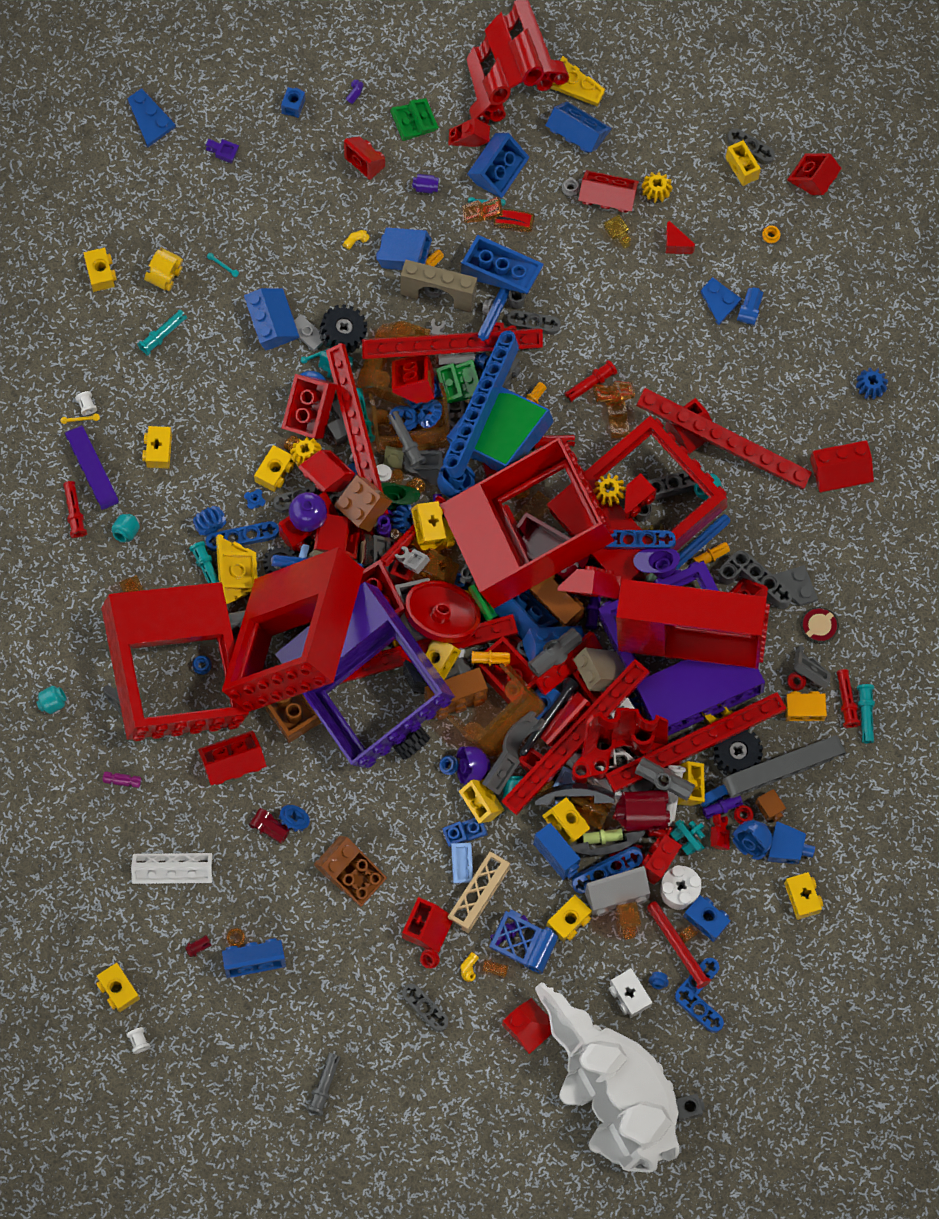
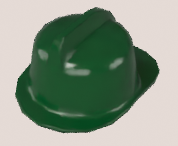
(400, 494)

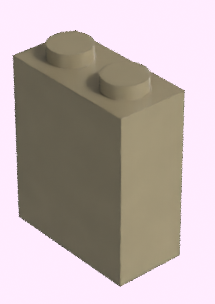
(598, 668)

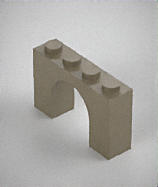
(458, 285)

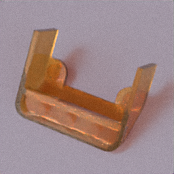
(372, 377)
(425, 437)
(491, 737)

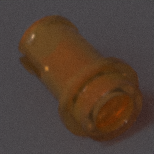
(495, 968)

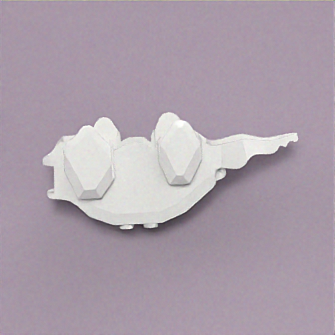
(622, 1083)

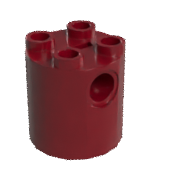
(643, 810)

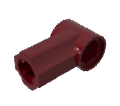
(268, 825)

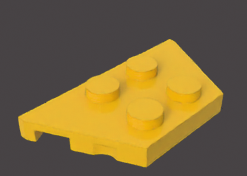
(235, 568)

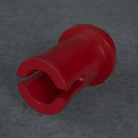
(197, 946)

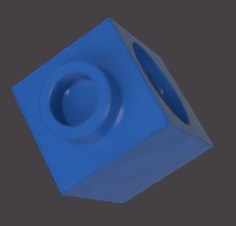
(290, 108)

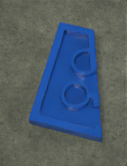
(150, 117)

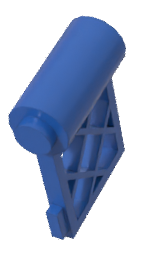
(540, 944)

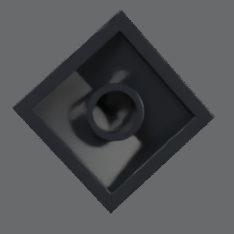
(414, 678)

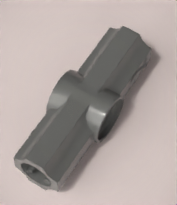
(555, 652)
(676, 785)

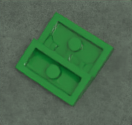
(414, 119)
(458, 380)
(486, 609)

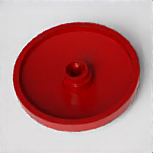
(442, 611)

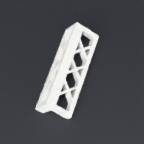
(172, 871)

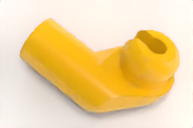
(355, 236)
(467, 967)

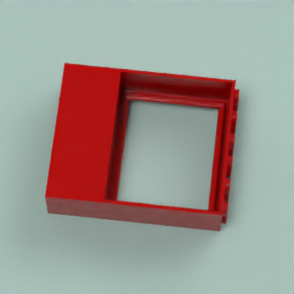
(573, 517)
(490, 539)
(309, 591)
(161, 619)
(692, 623)

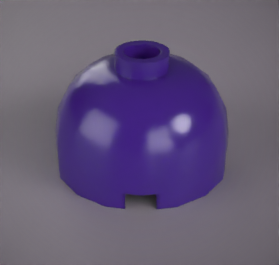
(307, 511)
(472, 764)

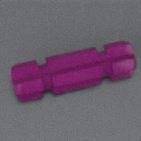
(121, 779)

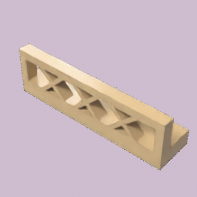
(486, 895)

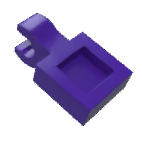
(224, 150)

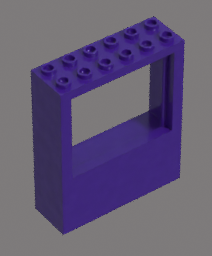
(370, 630)
(688, 686)

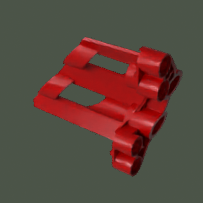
(516, 61)
(618, 733)

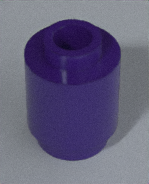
(425, 183)

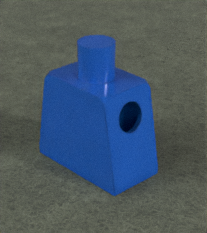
(788, 845)

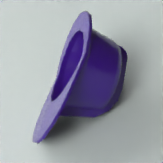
(657, 561)

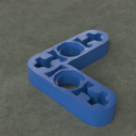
(693, 993)

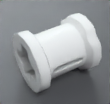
(86, 403)
(138, 1040)

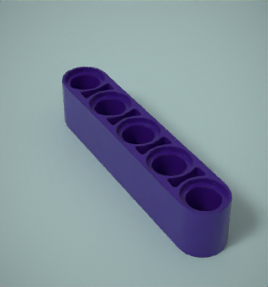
(92, 467)

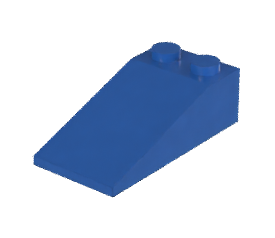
(500, 266)

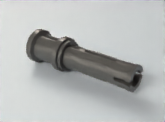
(409, 446)
(320, 1093)

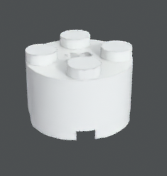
(672, 880)

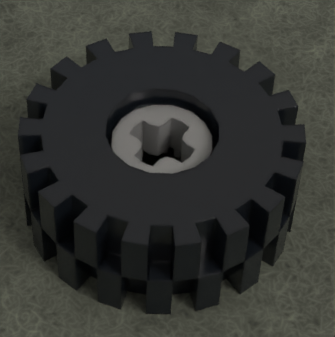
(339, 317)
(729, 762)

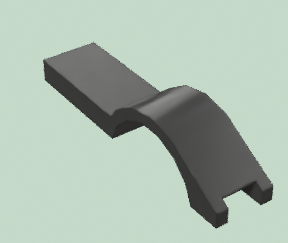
(509, 759)

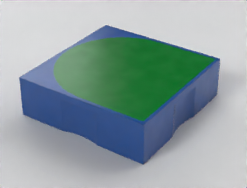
(509, 430)

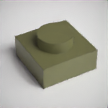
(394, 457)

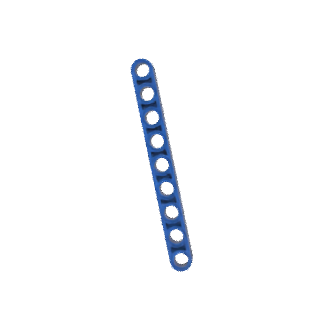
(481, 404)

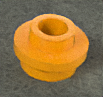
(771, 229)

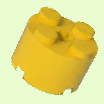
(163, 269)

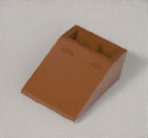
(350, 870)

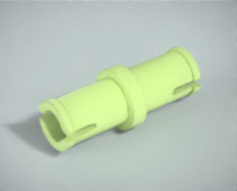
(603, 836)

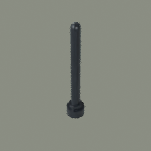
(569, 687)

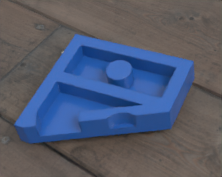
(719, 299)

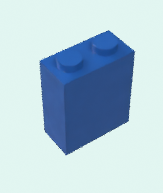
(403, 244)
(557, 851)

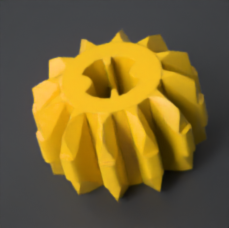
(657, 187)
(304, 450)
(612, 496)

